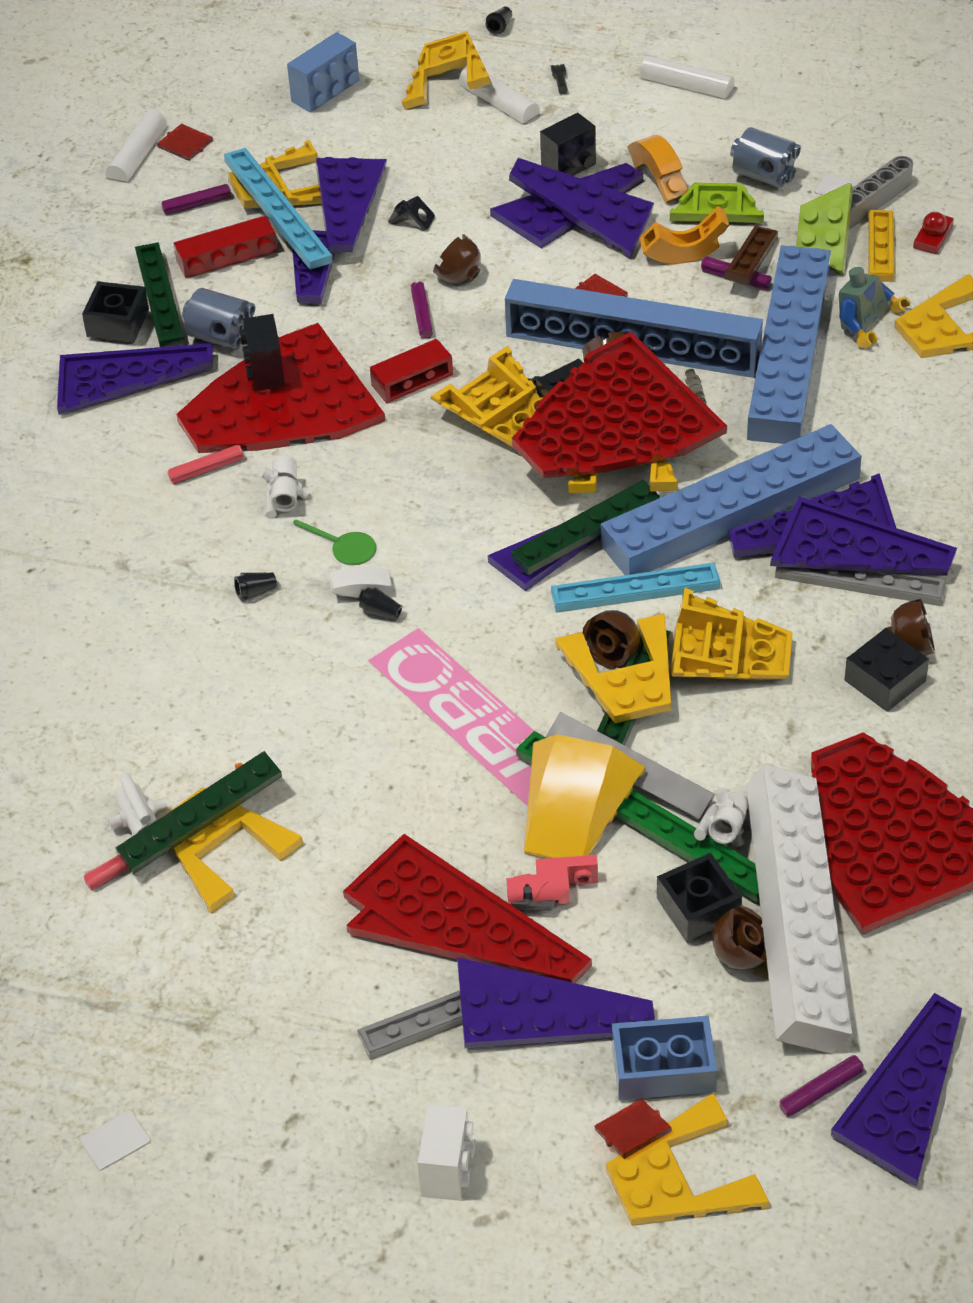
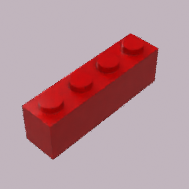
(225, 246)

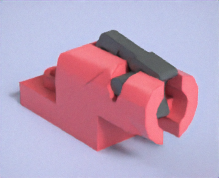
(551, 882)

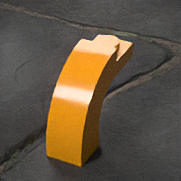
(663, 162)
(687, 245)

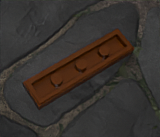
(751, 255)

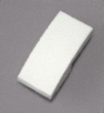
(353, 580)

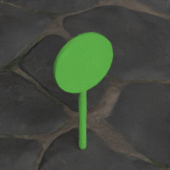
(349, 548)

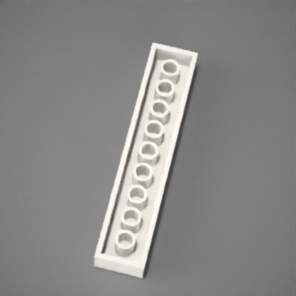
(797, 911)

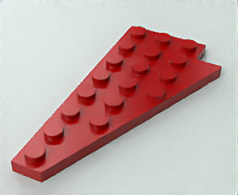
(434, 908)

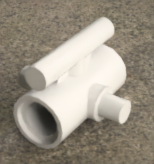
(282, 485)
(134, 808)
(724, 818)

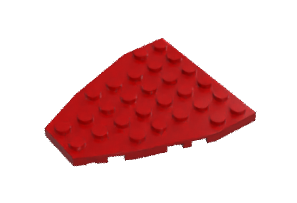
(318, 400)
(615, 415)
(890, 832)

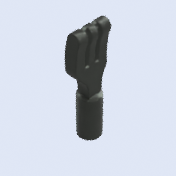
(559, 73)

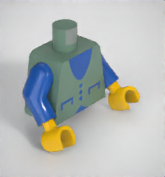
(863, 302)

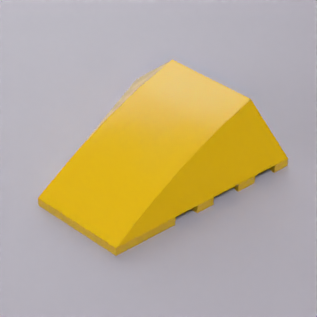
(494, 400)
(726, 643)
(574, 794)

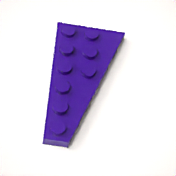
(346, 196)
(591, 206)
(545, 224)
(110, 374)
(862, 499)
(840, 540)
(527, 1008)
(899, 1102)

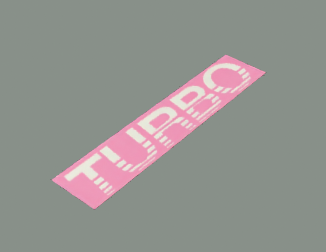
(459, 707)

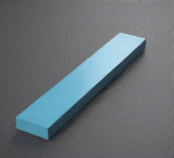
(634, 587)

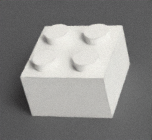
(445, 1152)

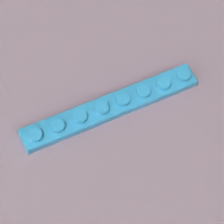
(278, 208)

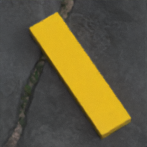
(881, 244)

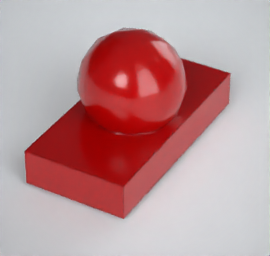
(933, 232)

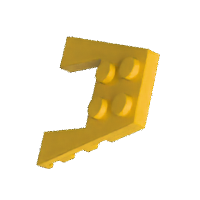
(442, 56)
(291, 158)
(929, 326)
(660, 479)
(630, 690)
(207, 883)
(655, 1187)

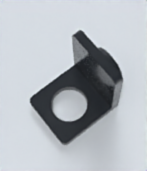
(411, 208)

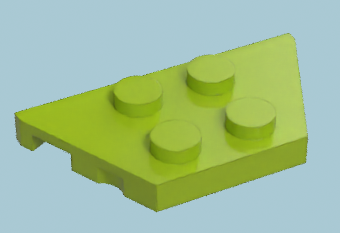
(705, 197)
(826, 224)

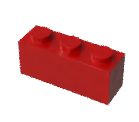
(411, 370)

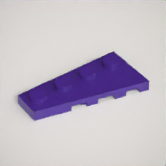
(311, 283)
(504, 563)

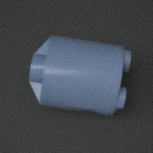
(764, 157)
(216, 317)

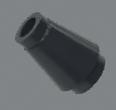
(498, 20)
(254, 583)
(380, 604)

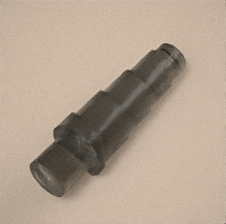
(694, 383)

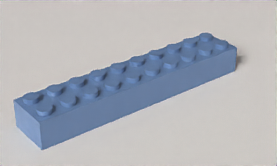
(670, 331)
(789, 345)
(728, 499)

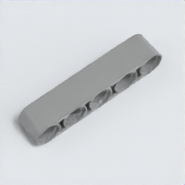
(880, 188)

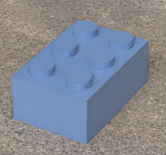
(323, 72)
(664, 1057)

